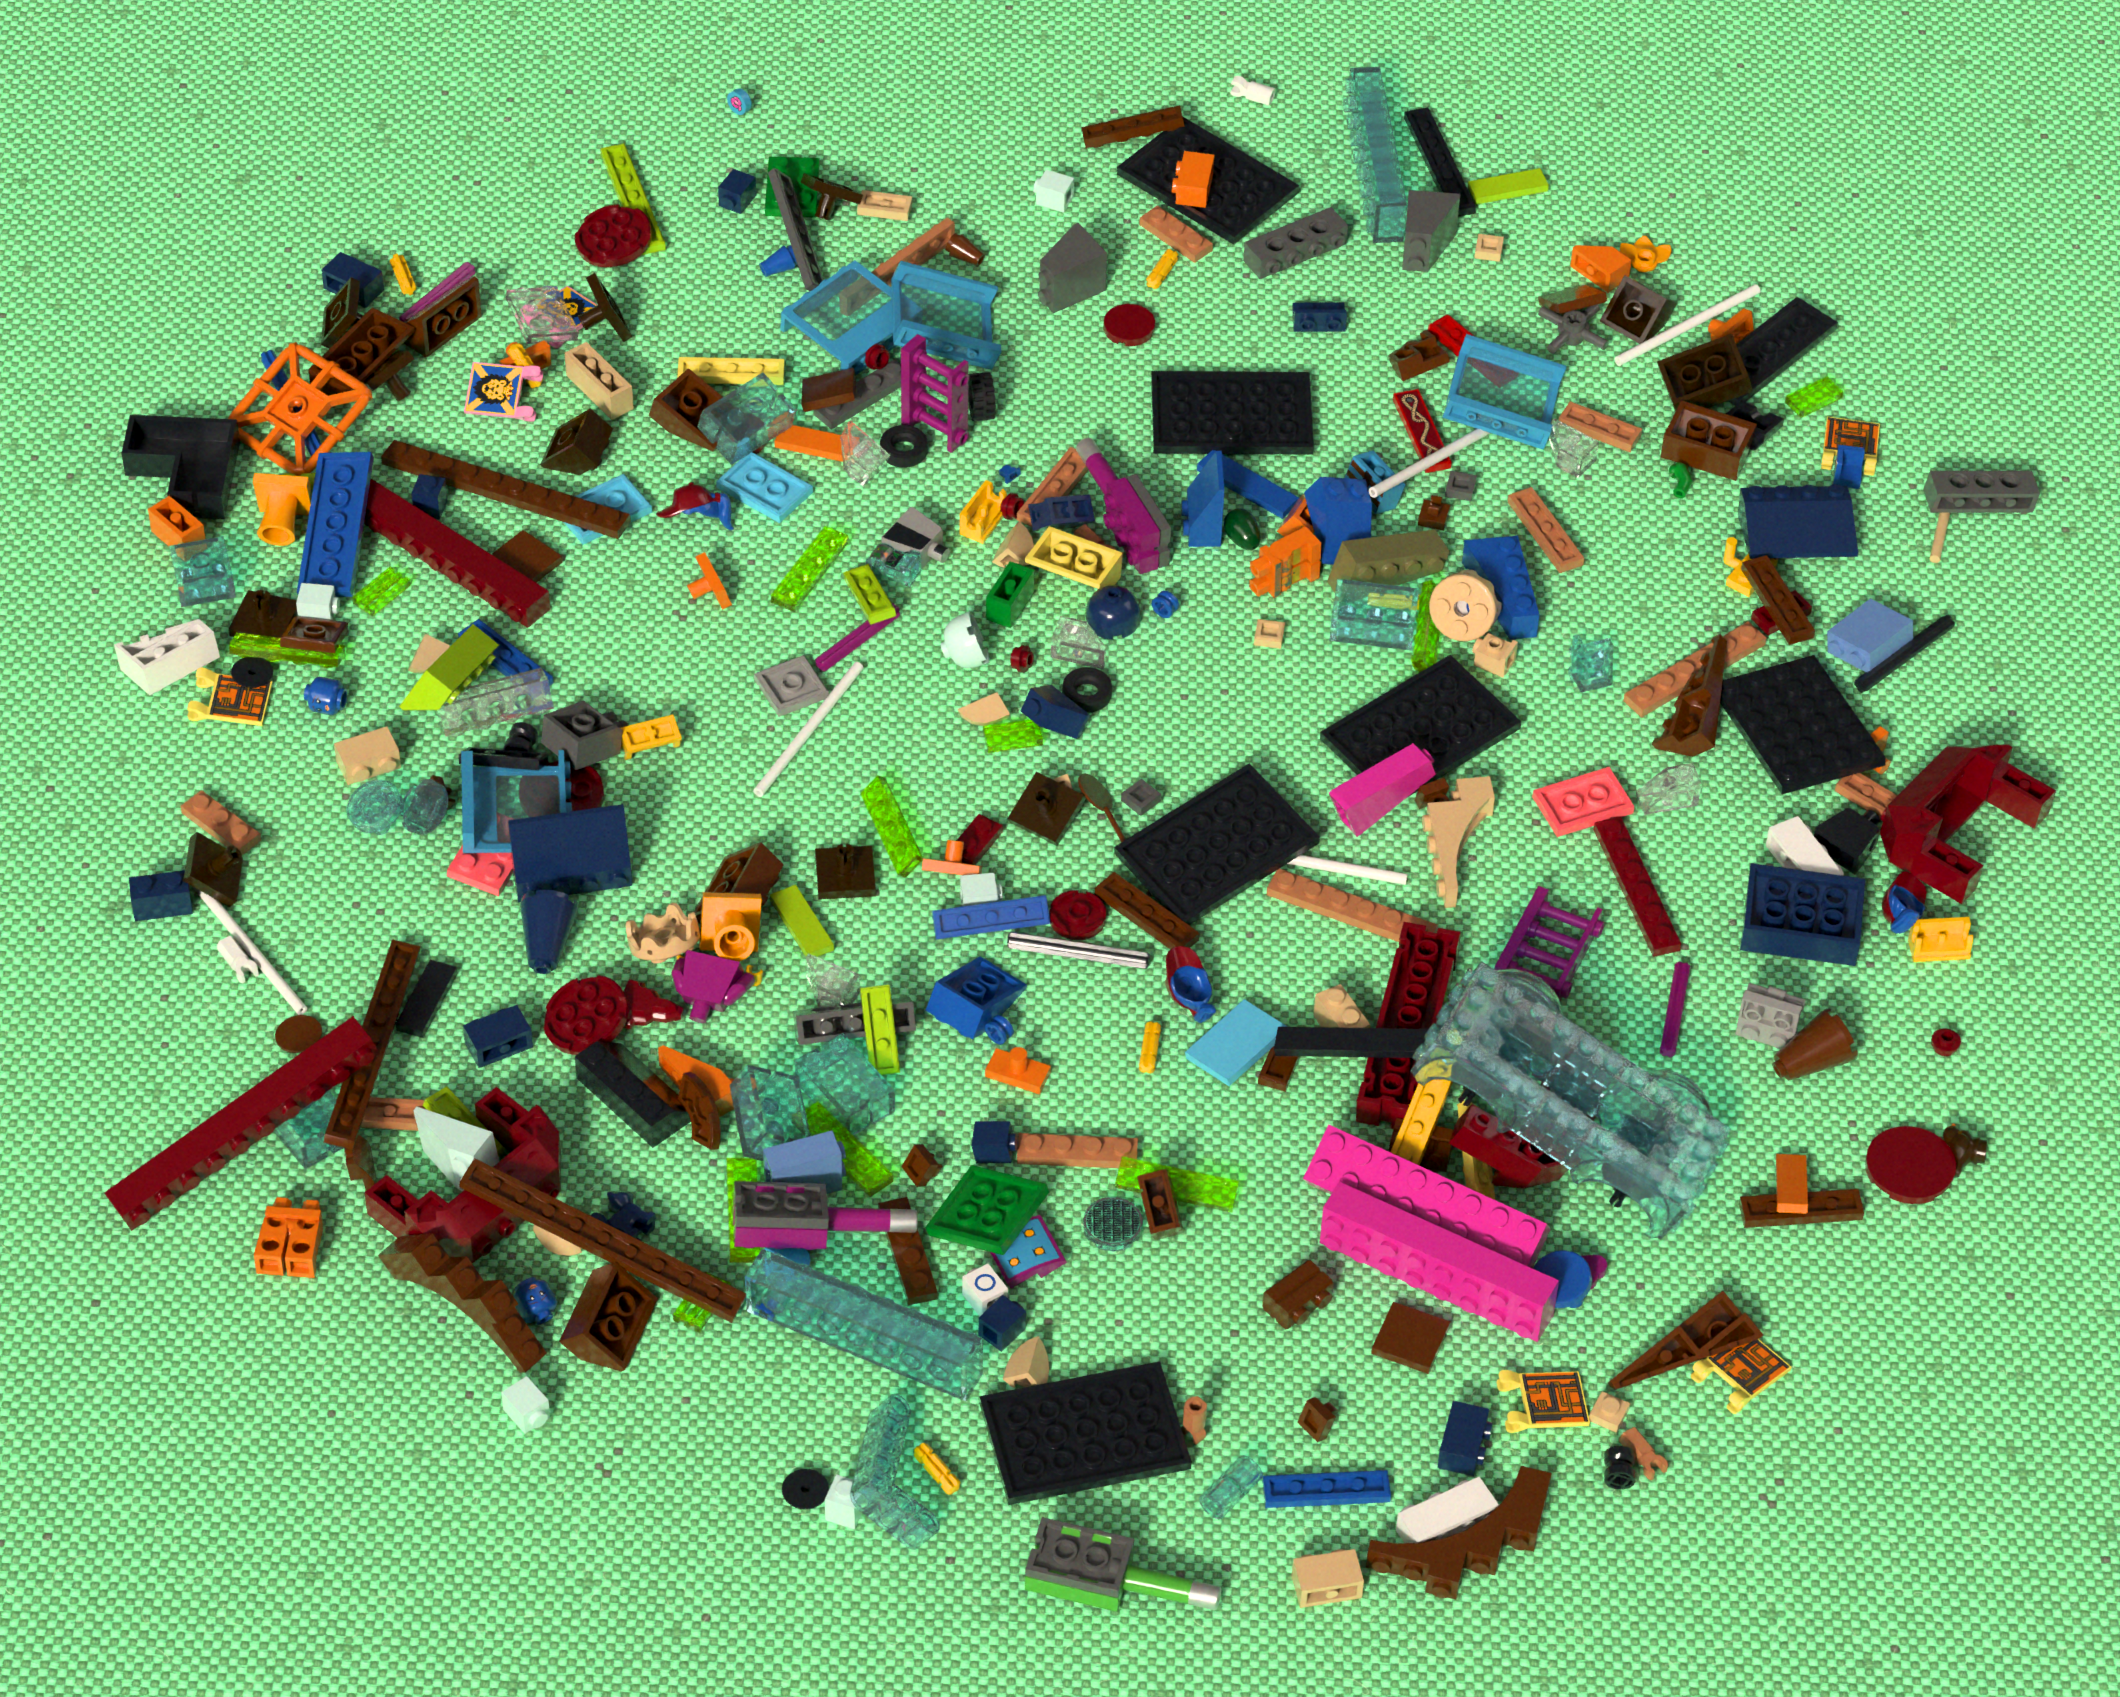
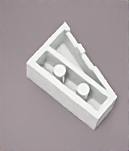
(168, 657)

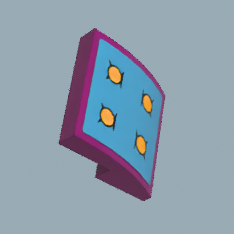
(1030, 1254)

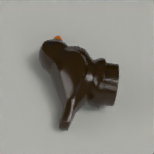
(1964, 1147)

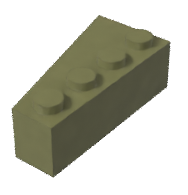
(1390, 558)

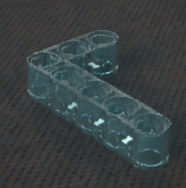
(875, 1474)

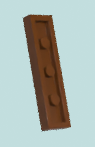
(1133, 126)
(1778, 600)
(1146, 912)
(1822, 1208)
(910, 1260)

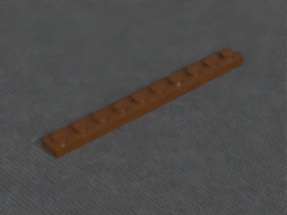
(507, 489)
(379, 1025)
(602, 1240)

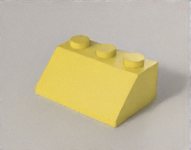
(1076, 558)

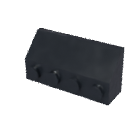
(631, 1091)

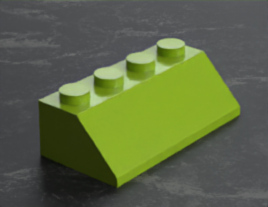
(452, 671)

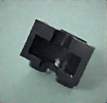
(1766, 425)

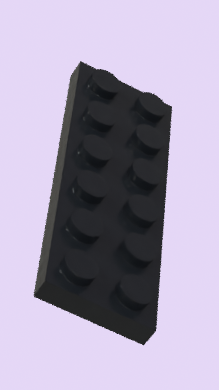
(1782, 342)

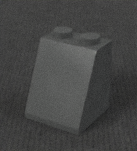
(1428, 228)
(1072, 270)

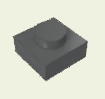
(1461, 485)
(1141, 797)

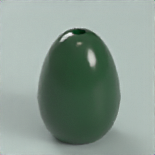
(1242, 529)

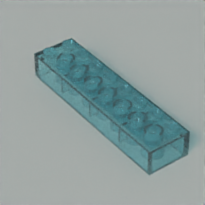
(1375, 155)
(864, 1324)

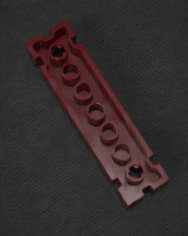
(1412, 1000)

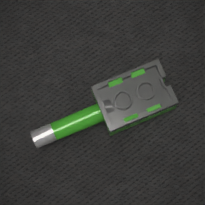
(1098, 1567)

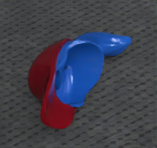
(698, 499)
(1904, 902)
(1189, 983)

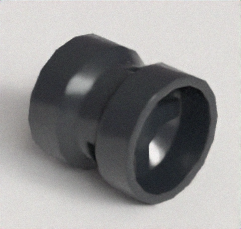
(521, 737)
(1619, 1468)

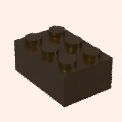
(1706, 374)

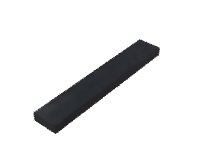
(1438, 157)
(1348, 1042)

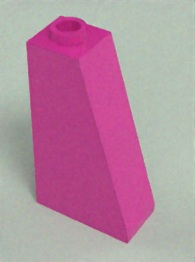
(1381, 788)

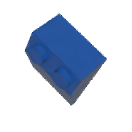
(1205, 505)
(1338, 512)
(973, 996)

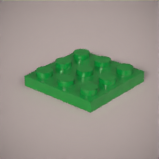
(987, 1209)

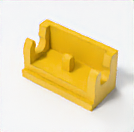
(982, 513)
(650, 735)
(1940, 939)

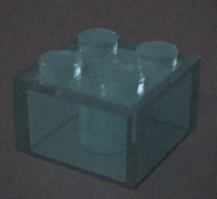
(202, 571)

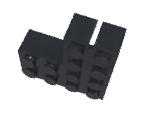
(190, 451)

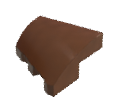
(1418, 357)
(361, 1163)

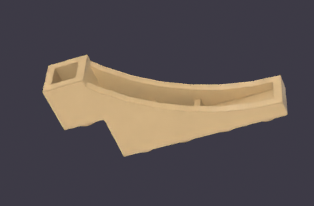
(1450, 828)

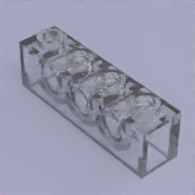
(503, 690)

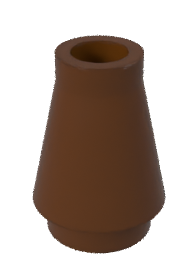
(963, 249)

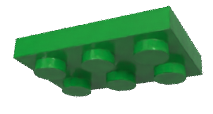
(794, 168)

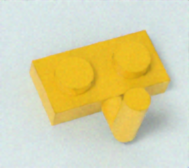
(1737, 579)

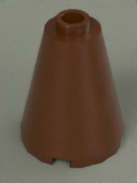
(1815, 1048)

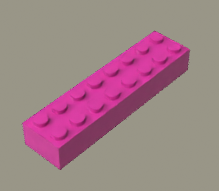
(1425, 1195)
(1438, 1262)

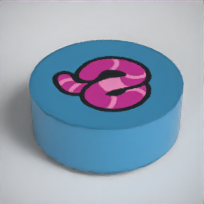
(739, 101)

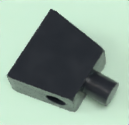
(1849, 837)

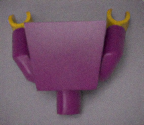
(711, 982)

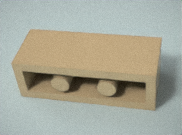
(599, 380)

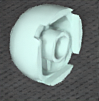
(964, 642)

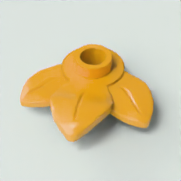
(1645, 254)

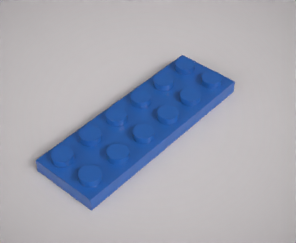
(336, 521)

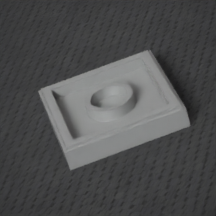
(791, 685)

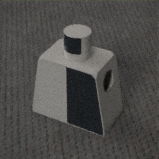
(919, 534)

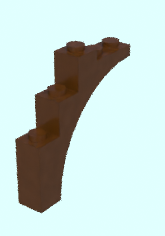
(485, 1302)
(1477, 1548)

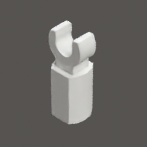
(1252, 90)
(236, 958)

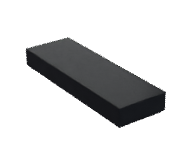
(508, 758)
(426, 998)

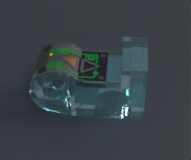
(894, 564)

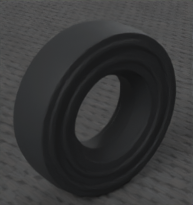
(908, 434)
(1090, 676)

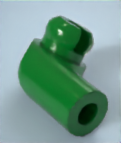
(1684, 478)

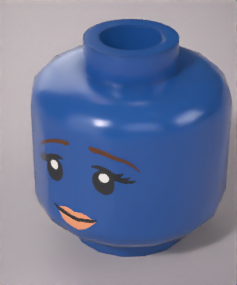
(325, 695)
(535, 1301)

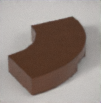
(701, 1109)

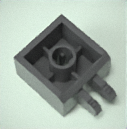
(582, 734)

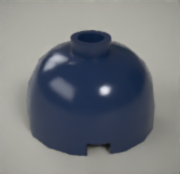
(1113, 612)

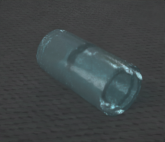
(1231, 1487)

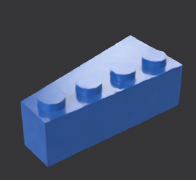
(1504, 565)

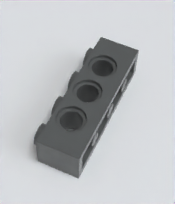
(1295, 243)
(1981, 491)
(828, 1022)

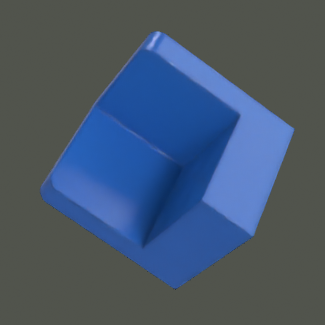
(1848, 466)

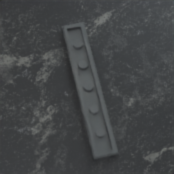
(796, 229)

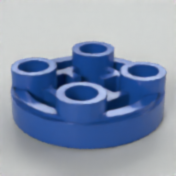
(1573, 1276)

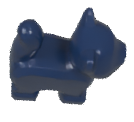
(628, 1216)

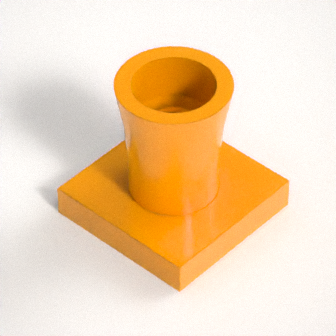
(281, 500)
(730, 924)

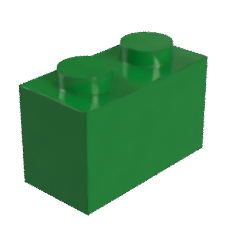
(1010, 594)

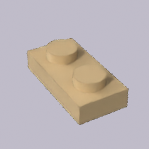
(885, 205)

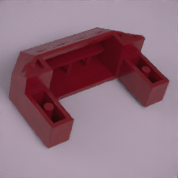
(1943, 800)
(1515, 1159)
(469, 1223)

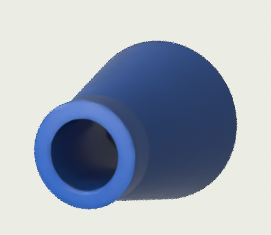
(779, 261)

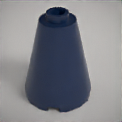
(546, 927)

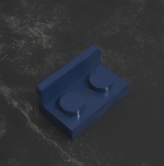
(1319, 317)

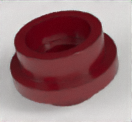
(876, 357)
(1011, 505)
(1021, 658)
(1945, 1042)

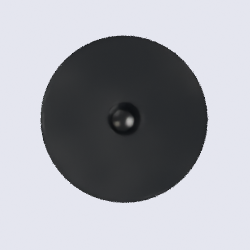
(252, 672)
(805, 1489)

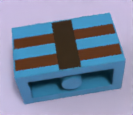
(1375, 470)

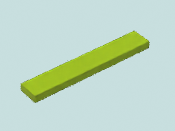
(629, 189)

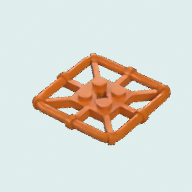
(295, 393)

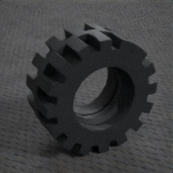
(981, 396)

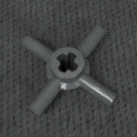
(1573, 328)

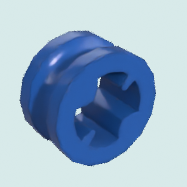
(1165, 604)
(999, 1029)

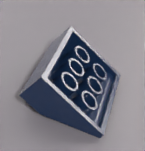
(1798, 521)
(571, 851)
(1803, 914)

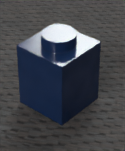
(737, 191)
(430, 495)
(994, 1142)
(1002, 1323)

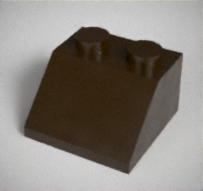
(1637, 310)
(578, 444)

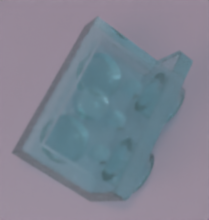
(1591, 663)

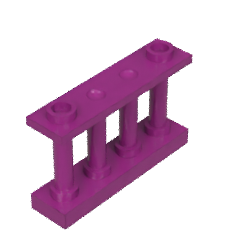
(915, 396)
(1529, 926)

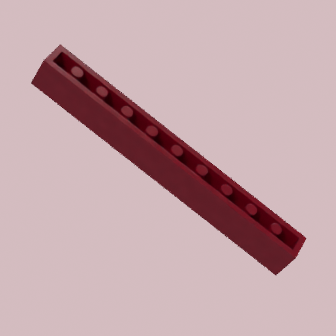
(455, 556)
(242, 1123)

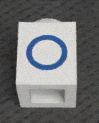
(982, 1288)

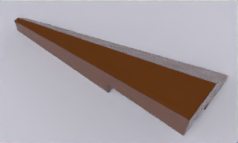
(1697, 707)
(1707, 1332)

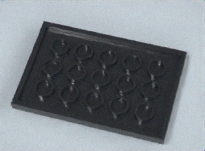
(1241, 187)
(1231, 412)
(1435, 710)
(1799, 725)
(1216, 845)
(1084, 1433)

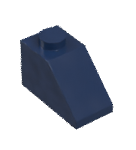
(1054, 711)

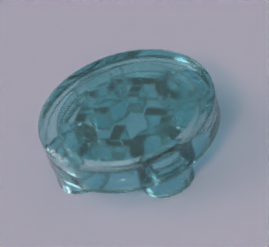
(375, 806)

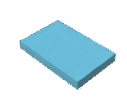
(764, 487)
(616, 494)
(1235, 1042)

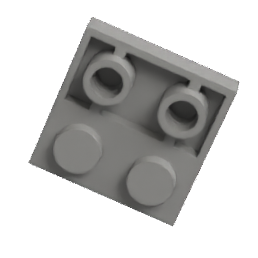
(1769, 1015)

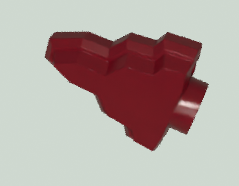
(647, 1006)

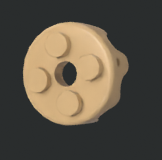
(1479, 596)
(663, 935)

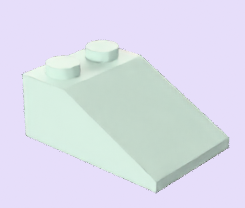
(454, 1143)

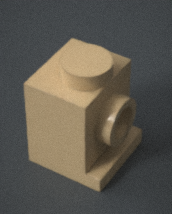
(1494, 654)

